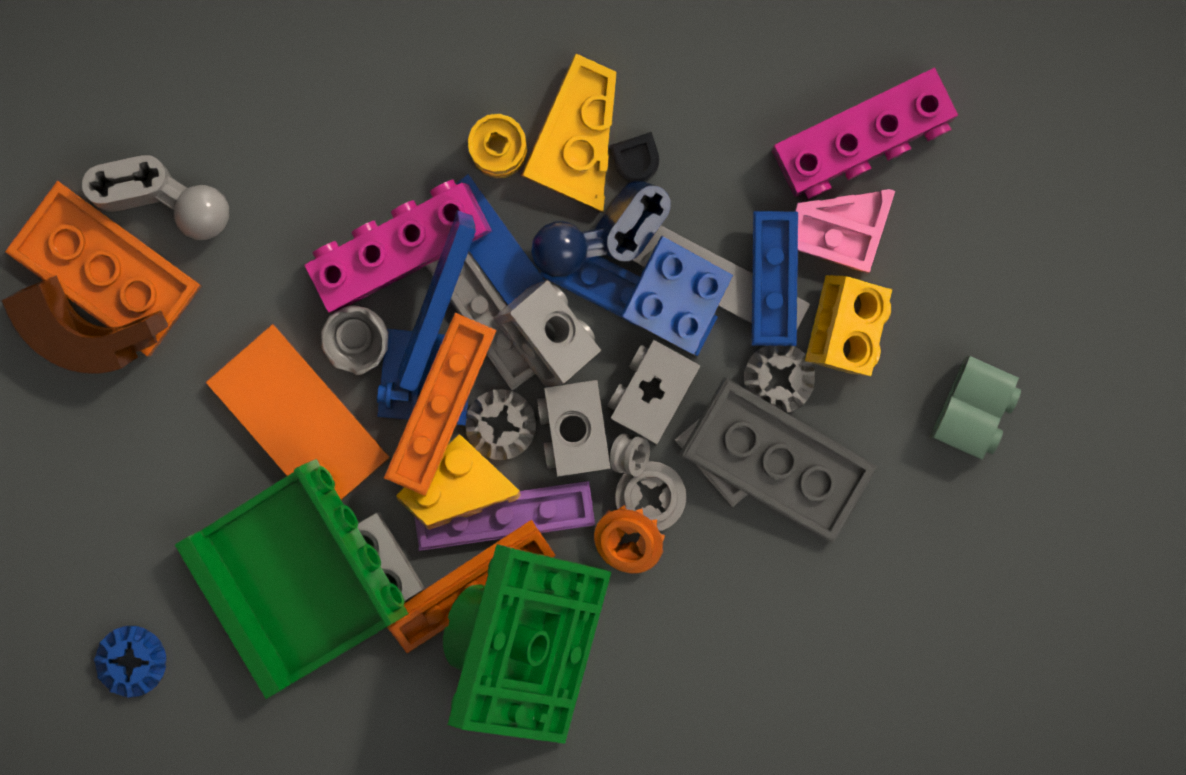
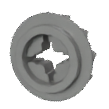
(801, 377)
(519, 414)
(672, 496)

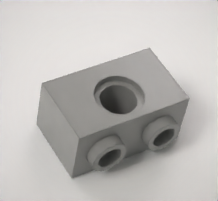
(524, 326)
(582, 402)

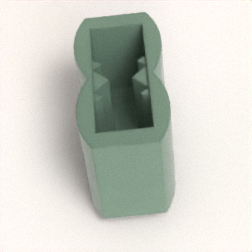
(975, 408)

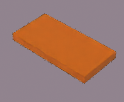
(100, 263)
(296, 412)

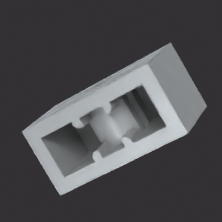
(652, 418)

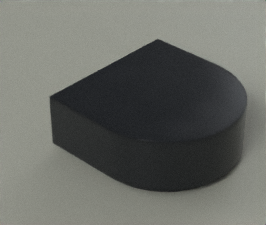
(636, 158)

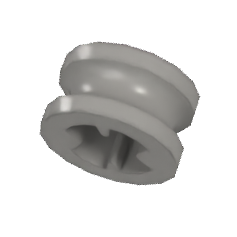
(629, 454)

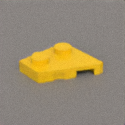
(459, 488)

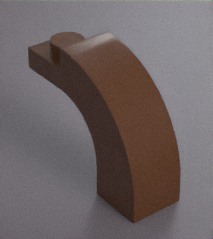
(67, 340)

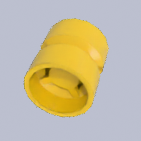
(497, 145)

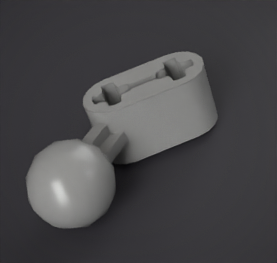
(198, 210)

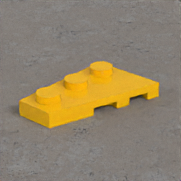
(575, 136)

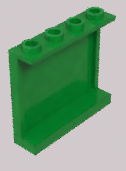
(292, 578)

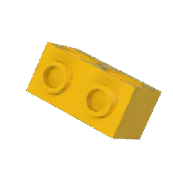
(838, 322)

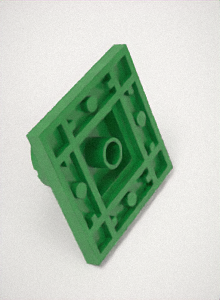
(523, 644)

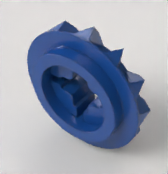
(145, 646)

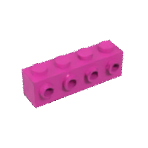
(865, 133)
(392, 249)

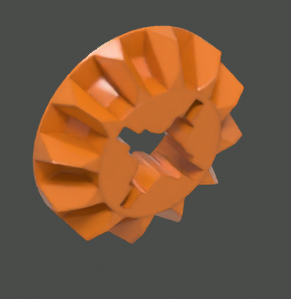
(630, 556)

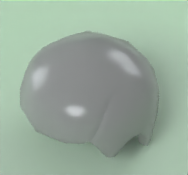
(354, 339)

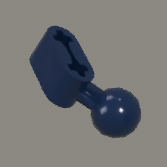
(563, 248)

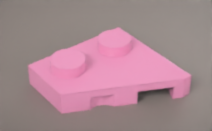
(844, 228)

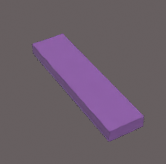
(548, 507)

